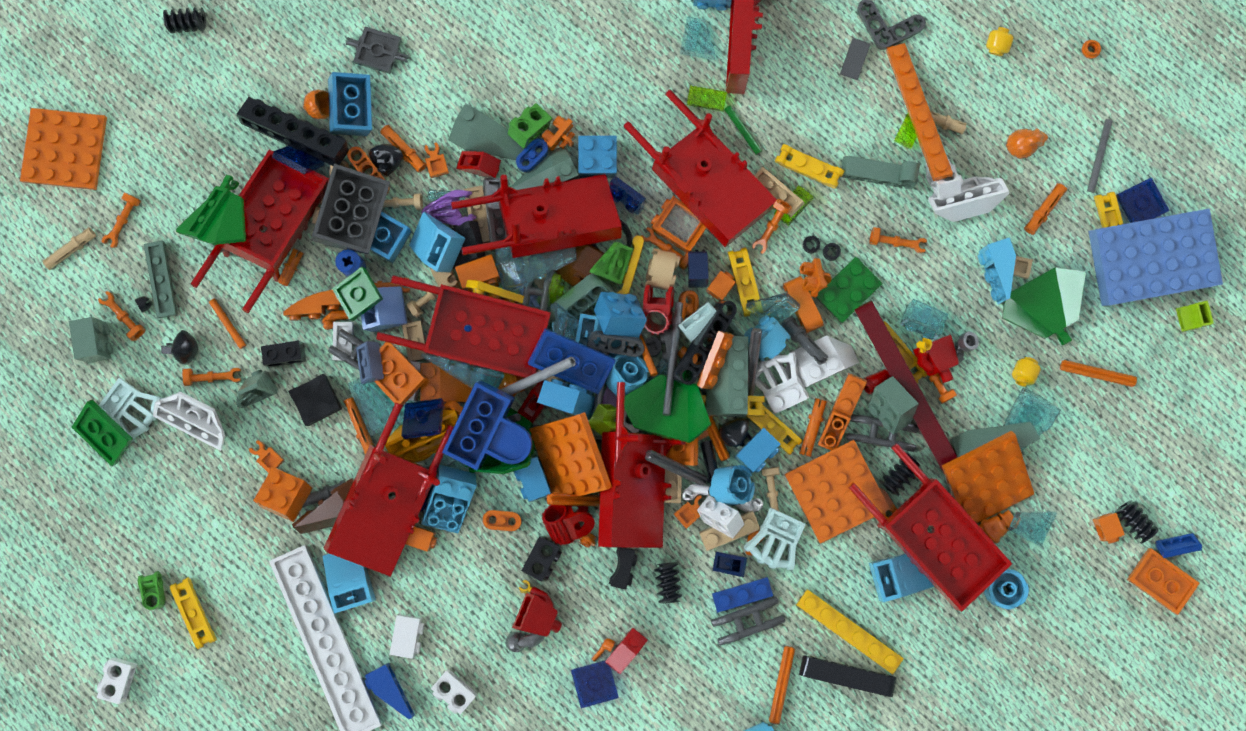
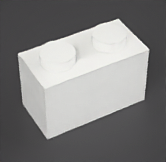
(406, 636)

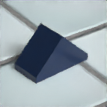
(698, 269)
(729, 564)

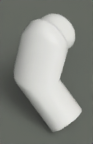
(694, 490)
(755, 505)

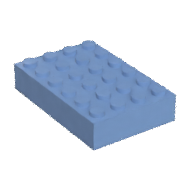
(1155, 257)

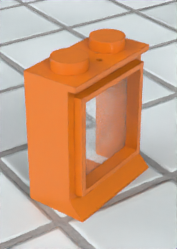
(678, 225)

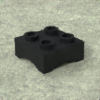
(470, 231)
(315, 400)
(622, 575)

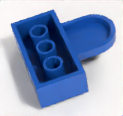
(486, 430)

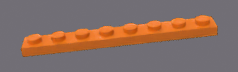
(919, 112)

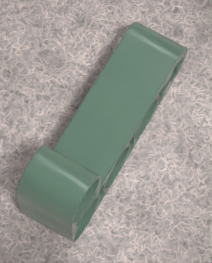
(881, 172)
(581, 296)

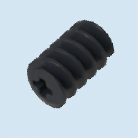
(186, 21)
(898, 477)
(1137, 521)
(668, 582)

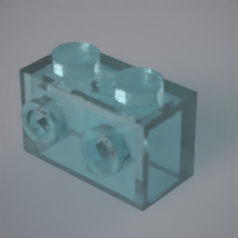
(924, 319)

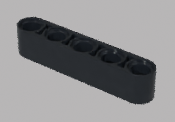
(696, 347)
(847, 676)

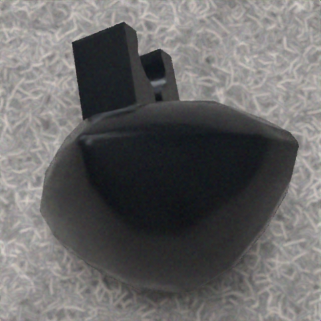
(385, 158)
(183, 347)
(735, 432)

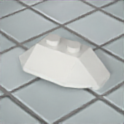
(977, 197)
(839, 358)
(191, 417)

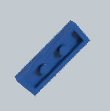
(742, 594)

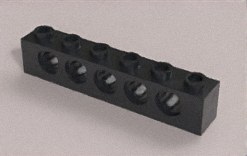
(250, 116)

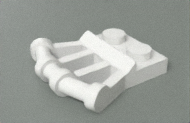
(786, 393)

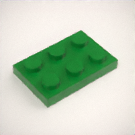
(848, 290)
(102, 432)

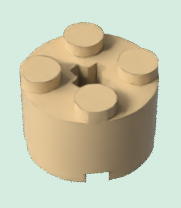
(661, 269)

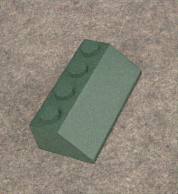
(730, 393)

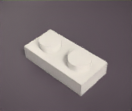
(338, 341)

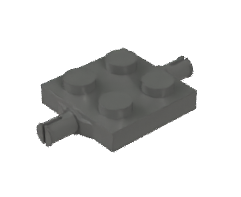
(377, 50)

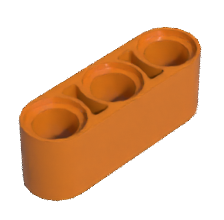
(364, 163)
(808, 313)

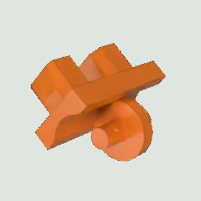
(563, 127)
(816, 277)

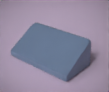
(369, 362)

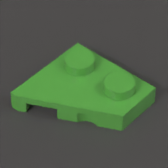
(613, 263)

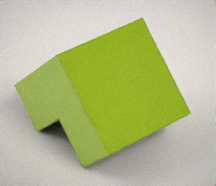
(1194, 316)
(603, 419)

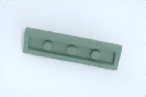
(160, 279)

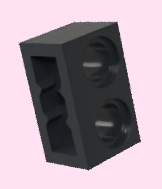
(283, 353)
(537, 556)

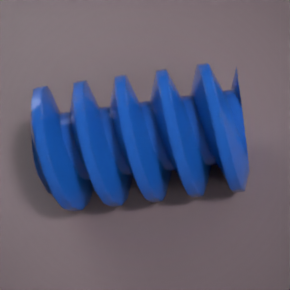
(346, 258)

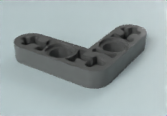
(888, 33)
(601, 347)

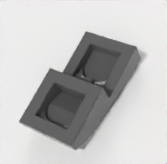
(855, 58)

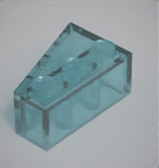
(373, 406)

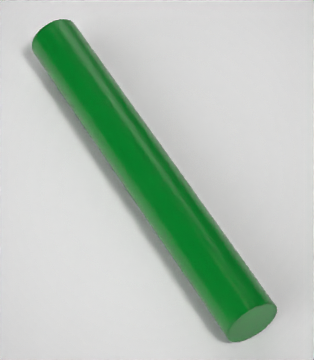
(743, 130)

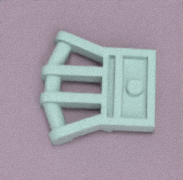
(119, 401)
(782, 528)

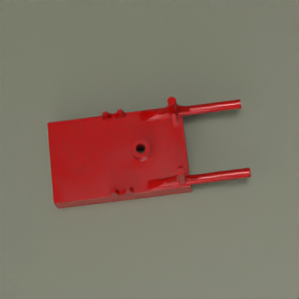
(742, 23)
(722, 192)
(281, 204)
(551, 215)
(500, 334)
(634, 506)
(371, 524)
(956, 550)

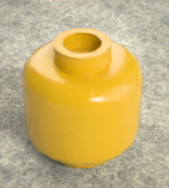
(999, 41)
(1026, 371)

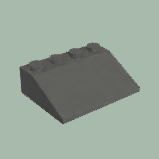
(350, 210)

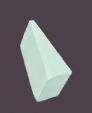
(697, 321)

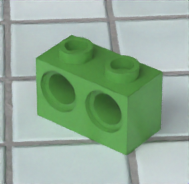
(531, 127)

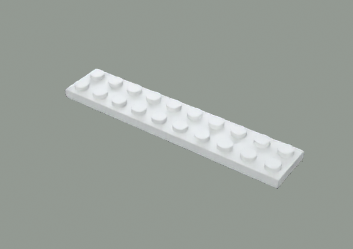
(325, 641)

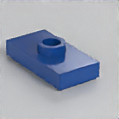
(1178, 545)

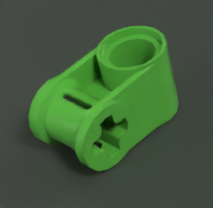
(152, 589)

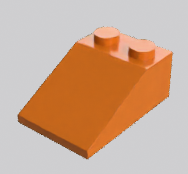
(442, 385)

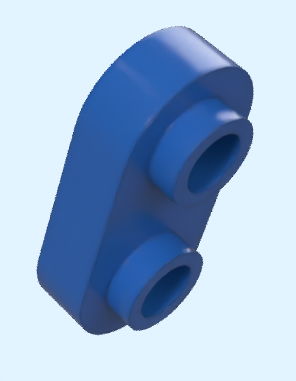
(529, 154)

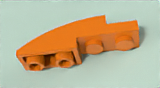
(313, 306)
(841, 412)

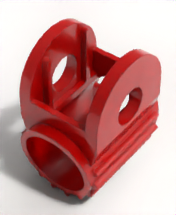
(660, 305)
(564, 523)

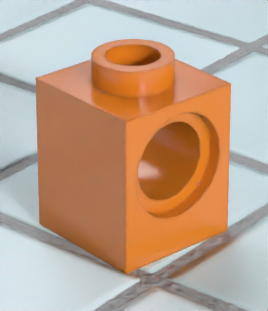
(721, 285)
(1108, 527)
(422, 539)

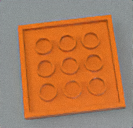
(63, 148)
(570, 456)
(989, 478)
(825, 495)

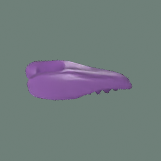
(442, 209)

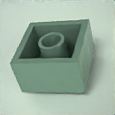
(90, 340)
(892, 405)

